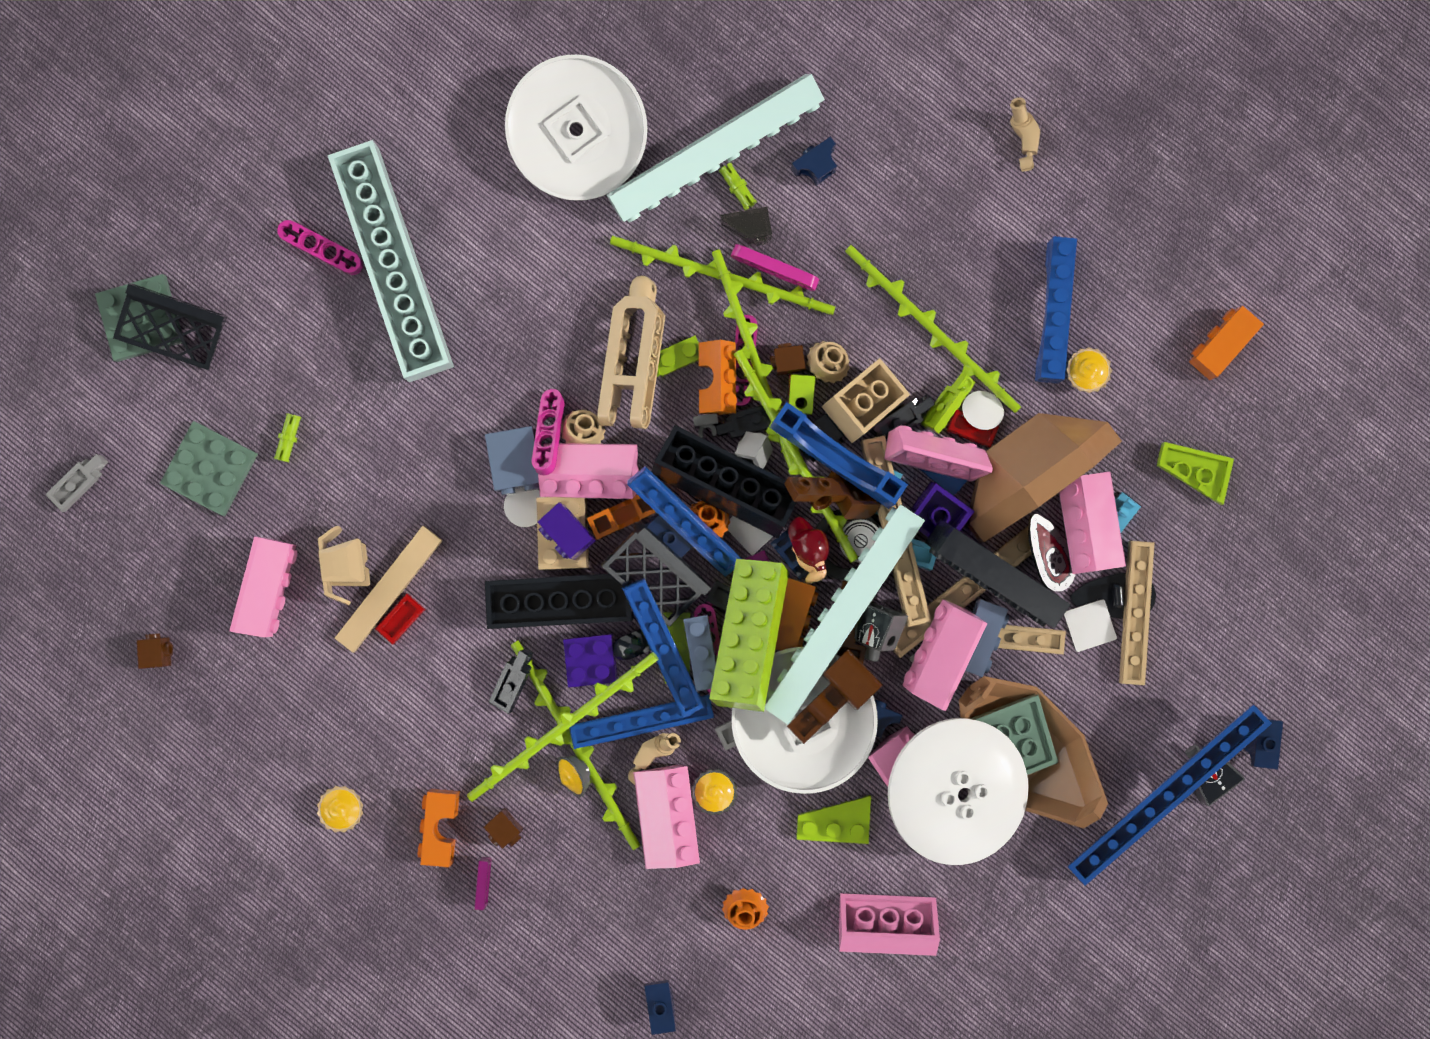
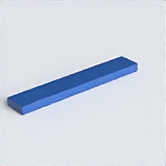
(683, 520)
(663, 646)
(635, 723)

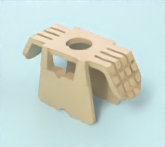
(342, 564)

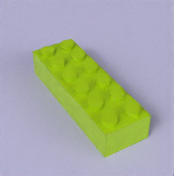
(749, 635)

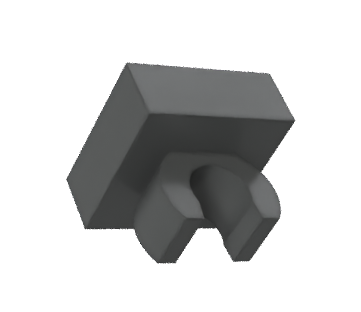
(704, 422)

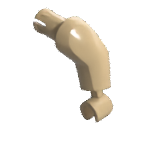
(659, 746)

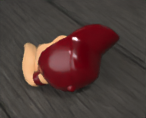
(810, 549)

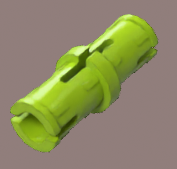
(738, 186)
(287, 437)

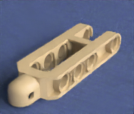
(640, 297)

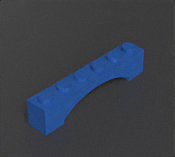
(1059, 289)
(868, 478)

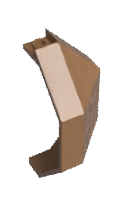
(1034, 467)
(1062, 791)

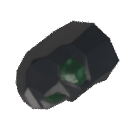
(630, 646)

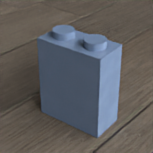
(511, 460)

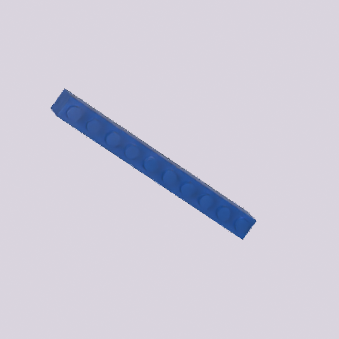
(1169, 794)

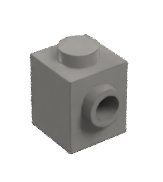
(754, 448)

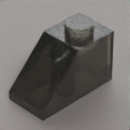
(749, 225)

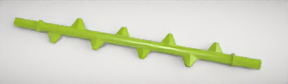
(690, 267)
(926, 319)
(746, 330)
(799, 466)
(567, 720)
(605, 790)

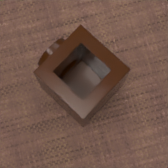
(788, 359)
(154, 651)
(503, 829)

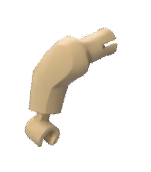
(1027, 130)

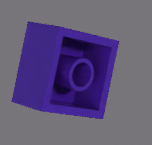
(939, 504)
(566, 531)
(590, 660)

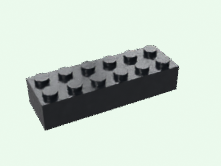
(724, 481)
(996, 575)
(556, 601)

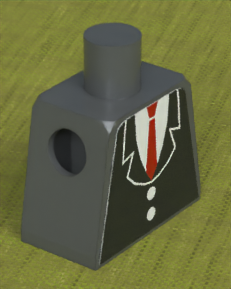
(879, 629)
(1218, 784)

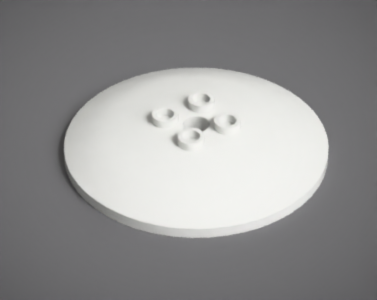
(585, 93)
(824, 759)
(927, 784)

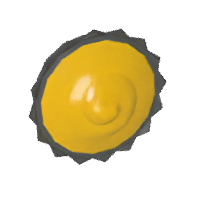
(574, 774)
(714, 792)

